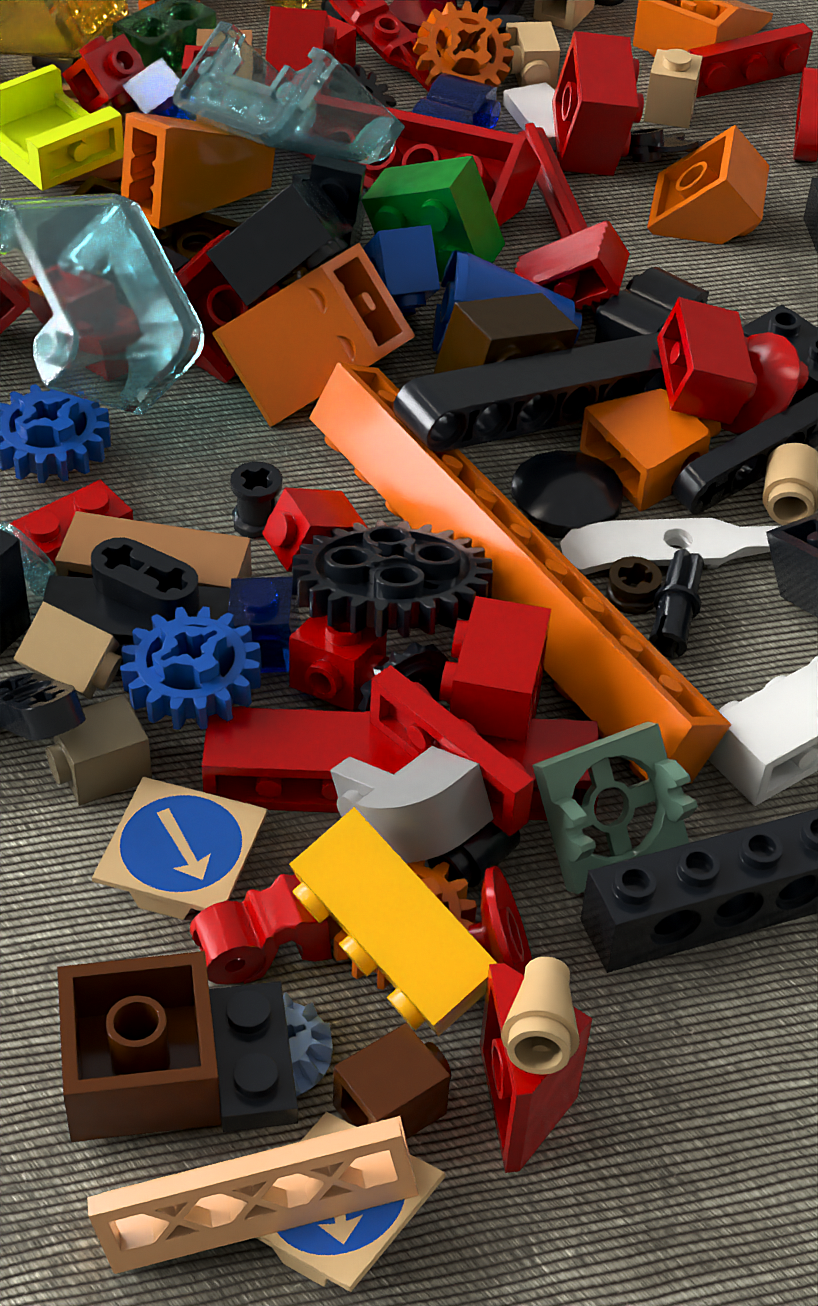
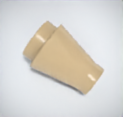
(542, 1020)

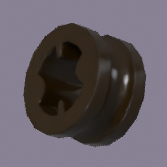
(636, 571)

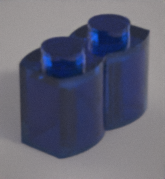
(461, 101)

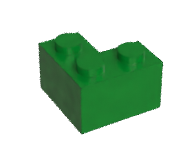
(441, 195)

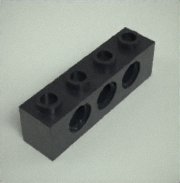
(703, 891)

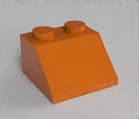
(711, 192)

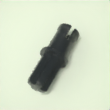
(677, 603)

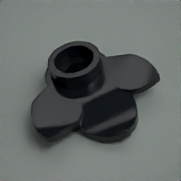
(649, 144)

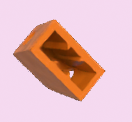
(645, 442)

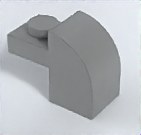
(420, 808)

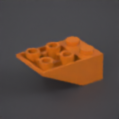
(694, 23)
(299, 334)

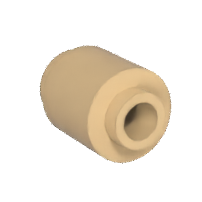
(791, 483)

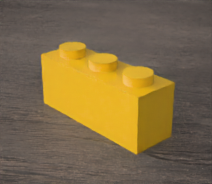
(392, 923)

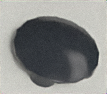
(567, 491)

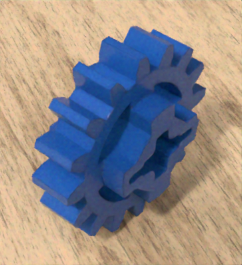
(51, 434)
(185, 667)

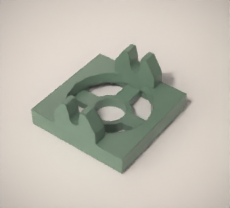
(566, 818)

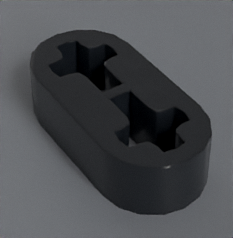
(138, 573)

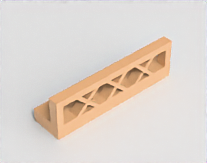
(253, 1195)

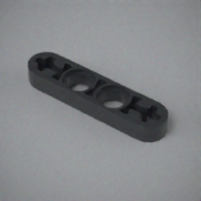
(745, 457)

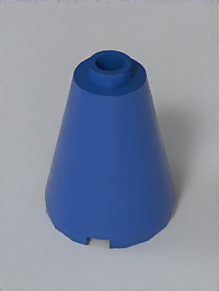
(474, 278)

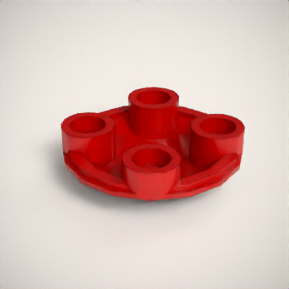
(778, 378)

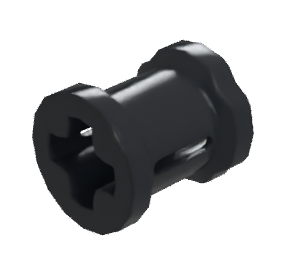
(256, 491)

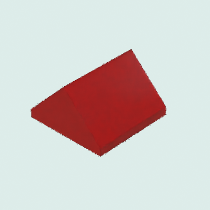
(523, 1102)

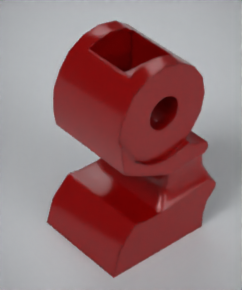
(246, 935)

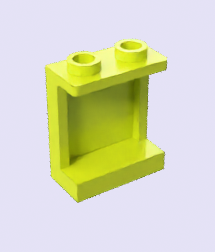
(52, 135)

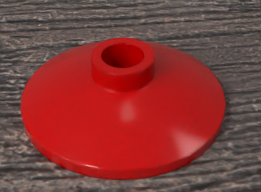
(501, 926)

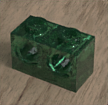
(165, 30)

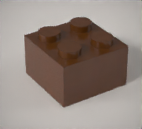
(137, 1046)

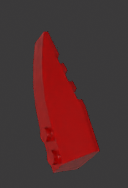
(502, 158)

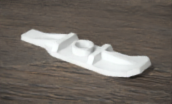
(603, 543)

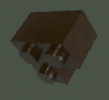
(503, 330)

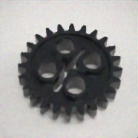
(391, 578)

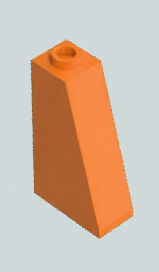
(188, 167)

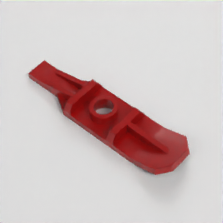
(393, 44)

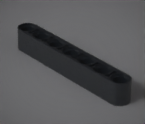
(526, 392)

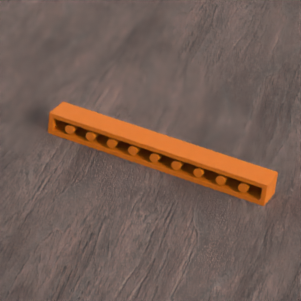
(590, 644)

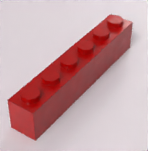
(287, 755)

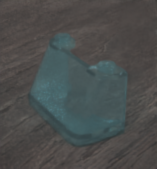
(301, 111)
(116, 303)

